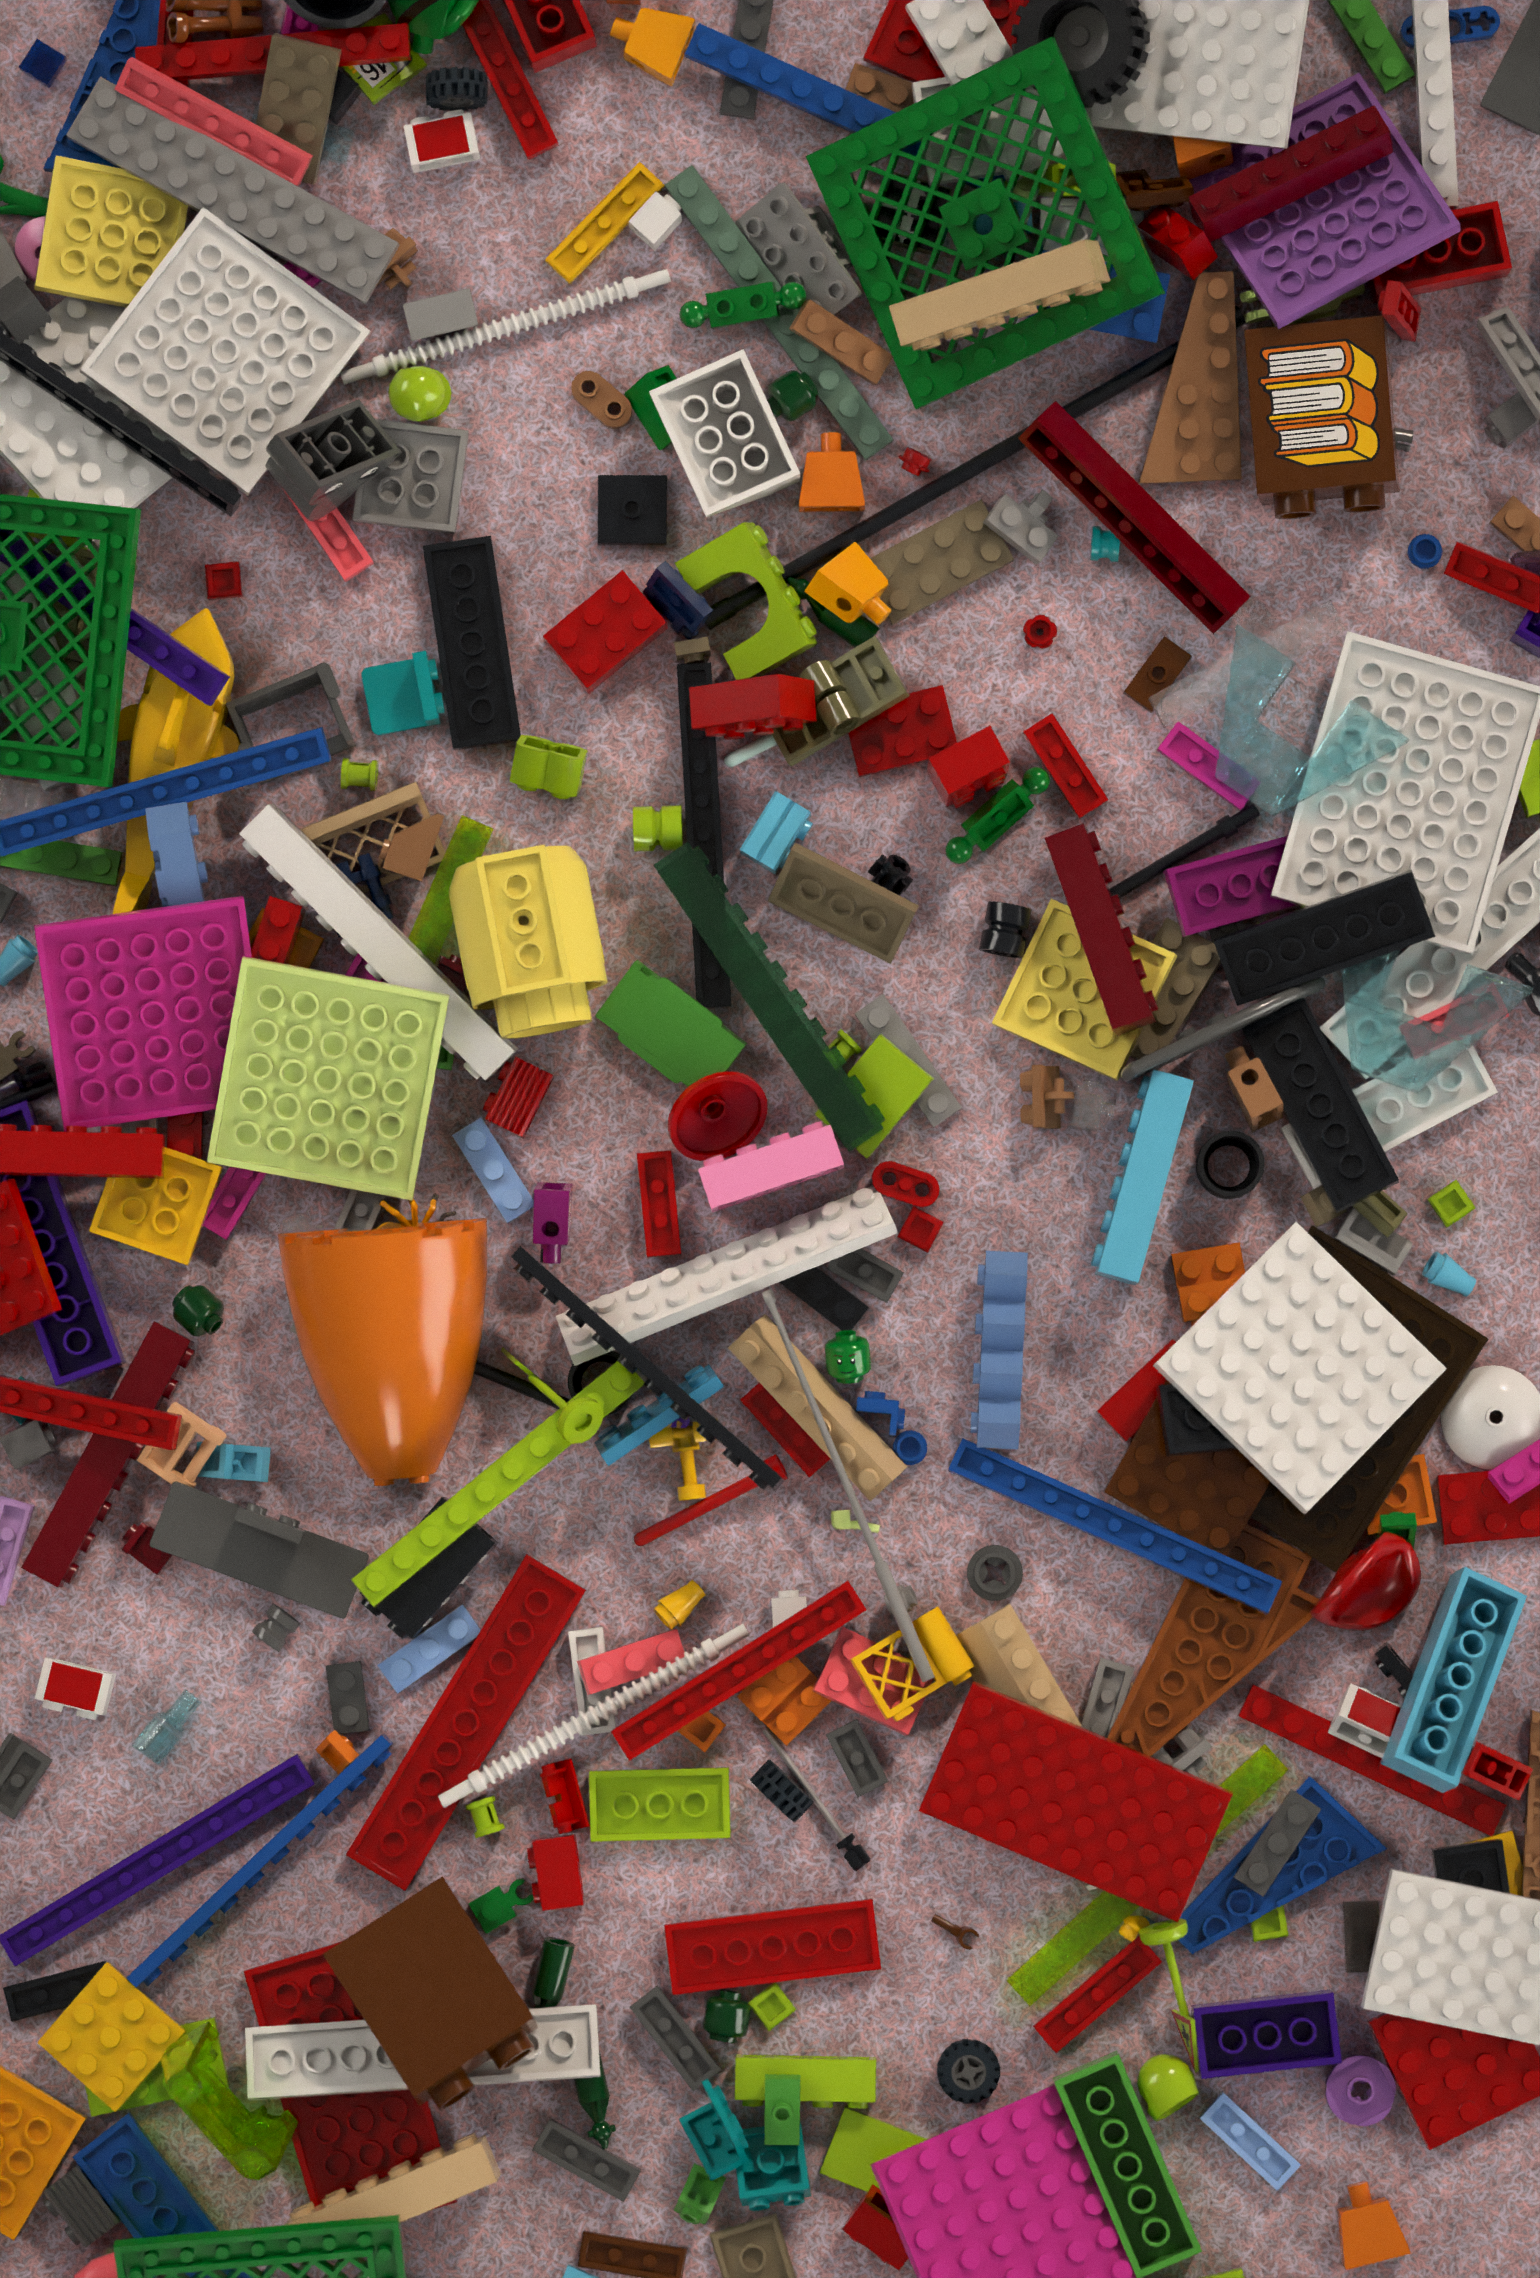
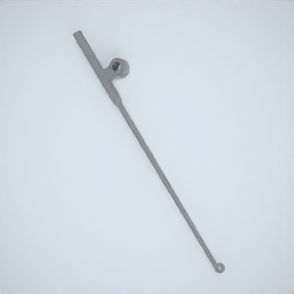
(897, 1598)

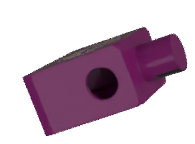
(553, 1204)

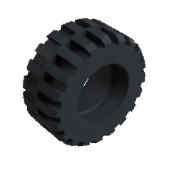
(1120, 56)

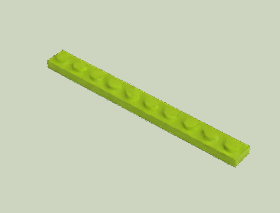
(486, 1491)

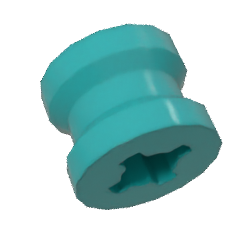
(1104, 545)

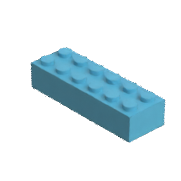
(1143, 1178)
(1453, 1680)

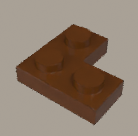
(1142, 191)

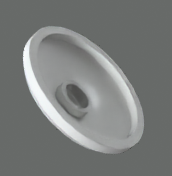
(1467, 1413)

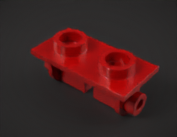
(568, 1810)

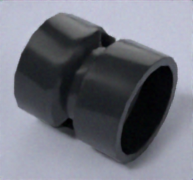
(1005, 929)

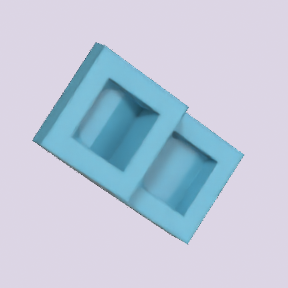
(237, 1463)

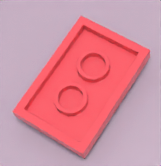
(844, 1686)

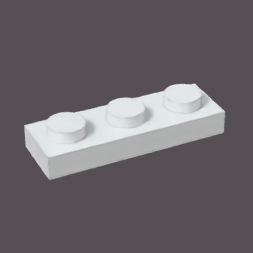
(585, 1644)

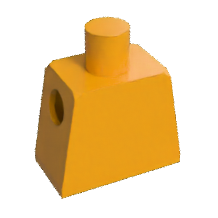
(655, 41)
(851, 586)

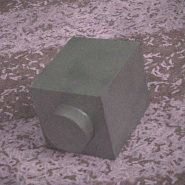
(1509, 421)
(29, 1443)

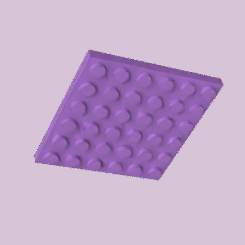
(1343, 230)

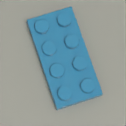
(647, 1421)

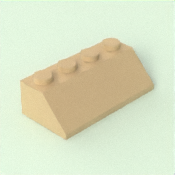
(1011, 1663)

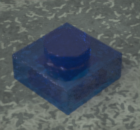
(43, 63)

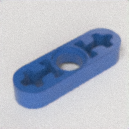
(1457, 15)

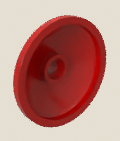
(717, 1115)

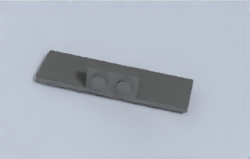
(1516, 84)
(258, 1549)

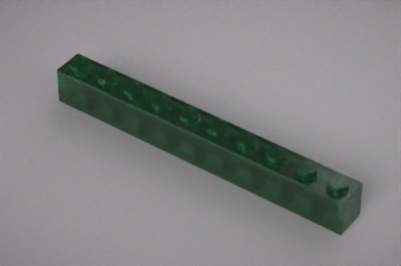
(769, 997)

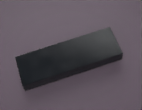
(48, 1992)

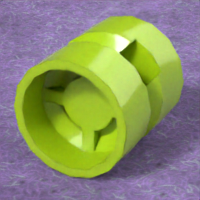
(657, 828)

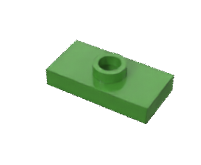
(782, 2109)

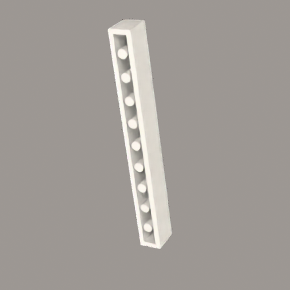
(372, 935)

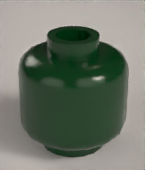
(792, 395)
(198, 1310)
(726, 2017)

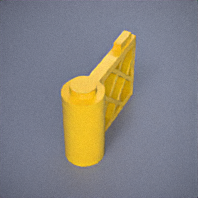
(943, 1653)

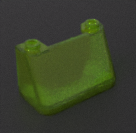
(247, 2139)

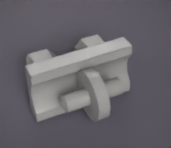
(1191, 1747)

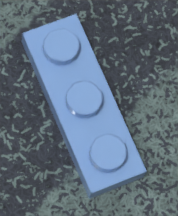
(494, 1170)
(430, 1649)
(1249, 2141)

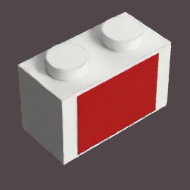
(441, 141)
(74, 1687)
(1364, 1720)

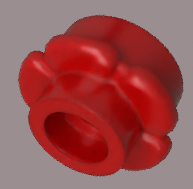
(915, 461)
(1039, 622)

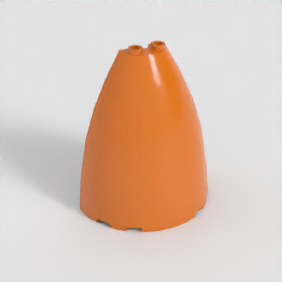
(390, 1335)

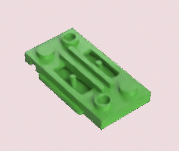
(668, 1027)

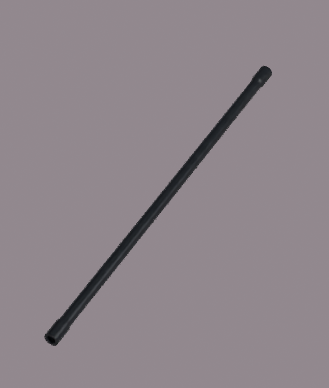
(730, 606)

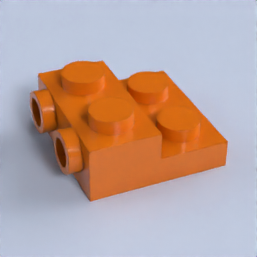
(1205, 1277)
(785, 1699)

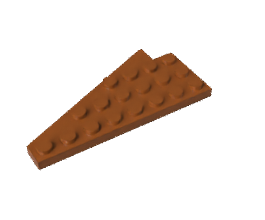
(1211, 1645)

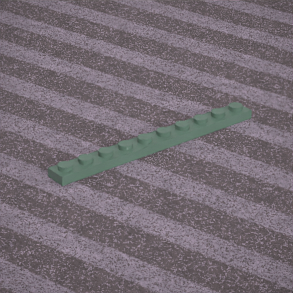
(748, 269)

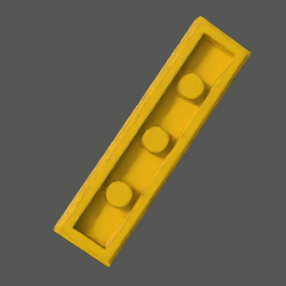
(603, 223)

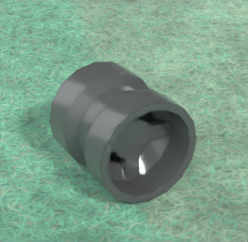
(276, 1627)

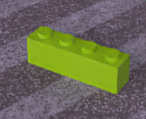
(821, 2078)

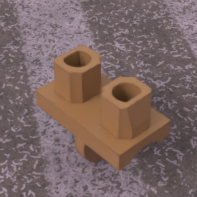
(406, 250)
(1047, 1097)

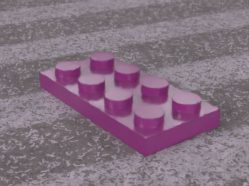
(1226, 887)

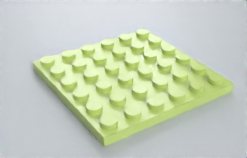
(327, 1078)

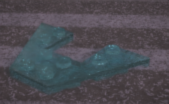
(1266, 765)
(1406, 1048)

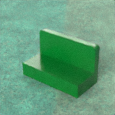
(644, 406)

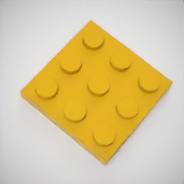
(159, 1213)
(111, 2036)

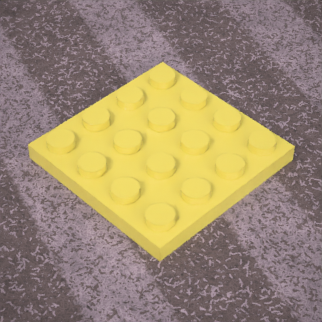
(104, 232)
(1059, 1003)

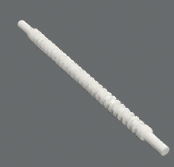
(629, 287)
(478, 1781)

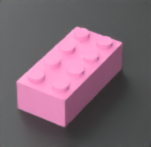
(770, 1168)

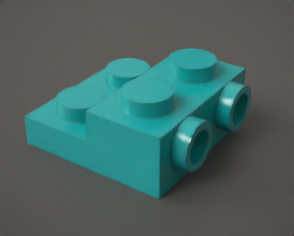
(772, 2172)

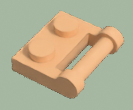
(164, 1461)

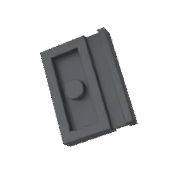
(19, 1773)

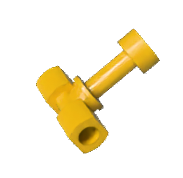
(683, 1441)

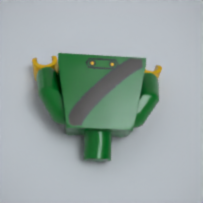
(431, 19)

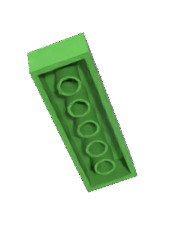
(1127, 2164)

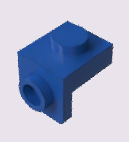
(876, 1403)

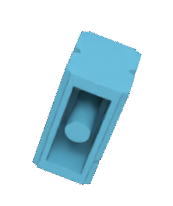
(776, 832)

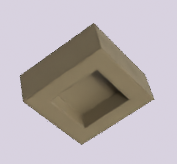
(692, 650)
(1319, 1206)

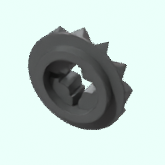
(977, 1572)

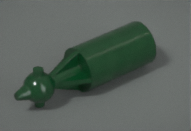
(853, 633)
(552, 1972)
(594, 2099)

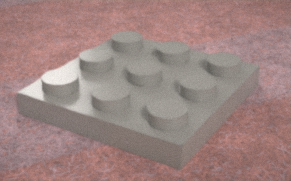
(421, 484)

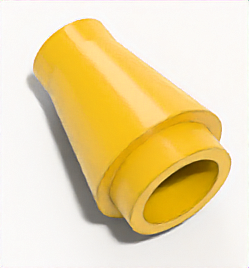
(679, 1604)

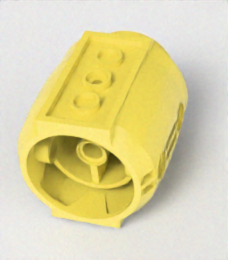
(528, 938)

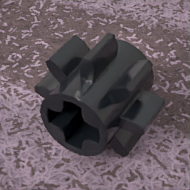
(891, 873)

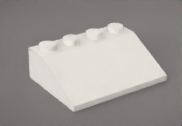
(725, 434)

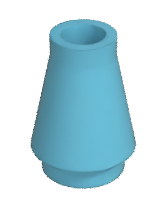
(15, 958)
(1448, 1274)

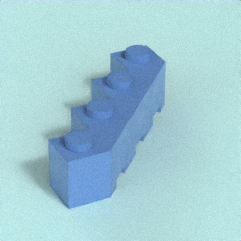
(174, 853)
(1001, 1349)

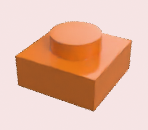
(703, 1730)
(337, 1751)

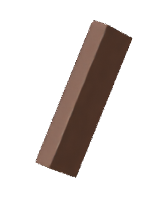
(631, 2256)

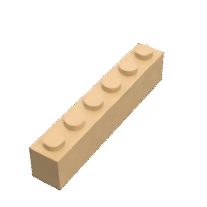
(861, 1450)

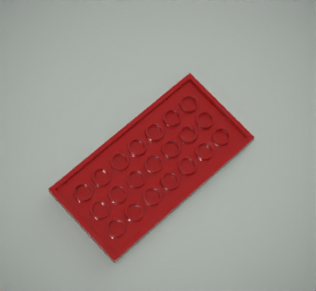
(1075, 1801)
(340, 2134)

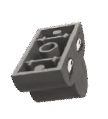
(329, 458)

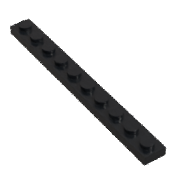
(112, 421)
(702, 824)
(657, 1380)

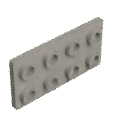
(800, 248)

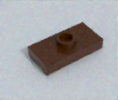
(1157, 672)

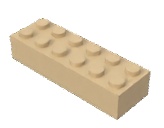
(1000, 293)
(410, 2187)

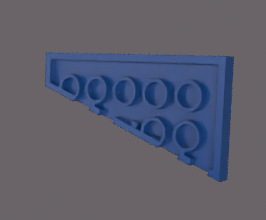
(130, 26)
(1327, 1849)

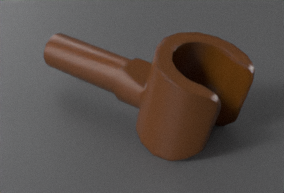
(955, 1930)

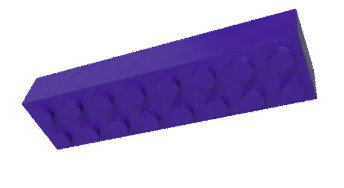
(81, 1335)

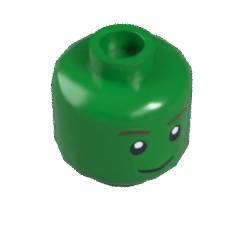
(847, 1357)

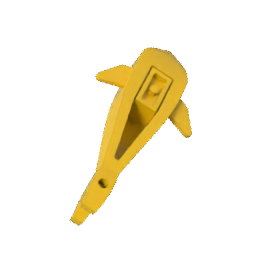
(169, 733)

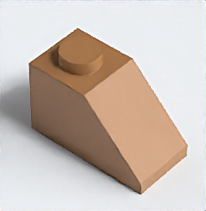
(412, 847)

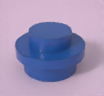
(1424, 551)
(910, 1447)

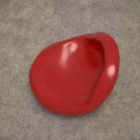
(1371, 1586)

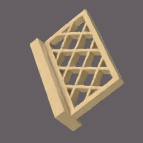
(366, 814)

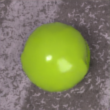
(419, 393)
(1166, 2085)

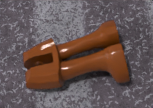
(232, 22)

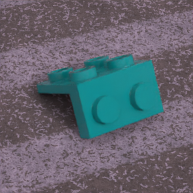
(403, 695)
(715, 2134)

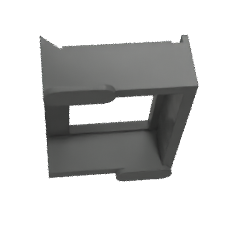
(285, 689)

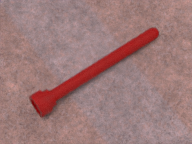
(705, 1505)

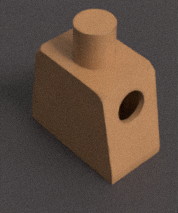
(1258, 1101)

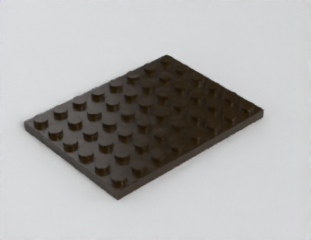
(1346, 1509)

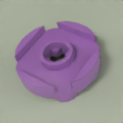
(1353, 2109)

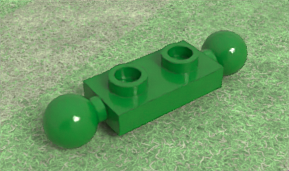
(742, 305)
(997, 815)

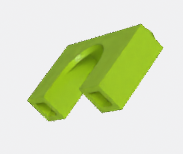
(785, 629)

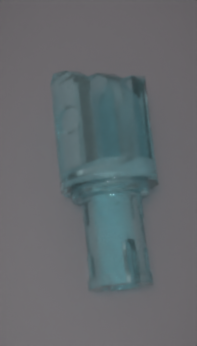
(166, 1728)

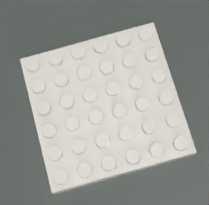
(224, 350)
(55, 446)
(1300, 1367)

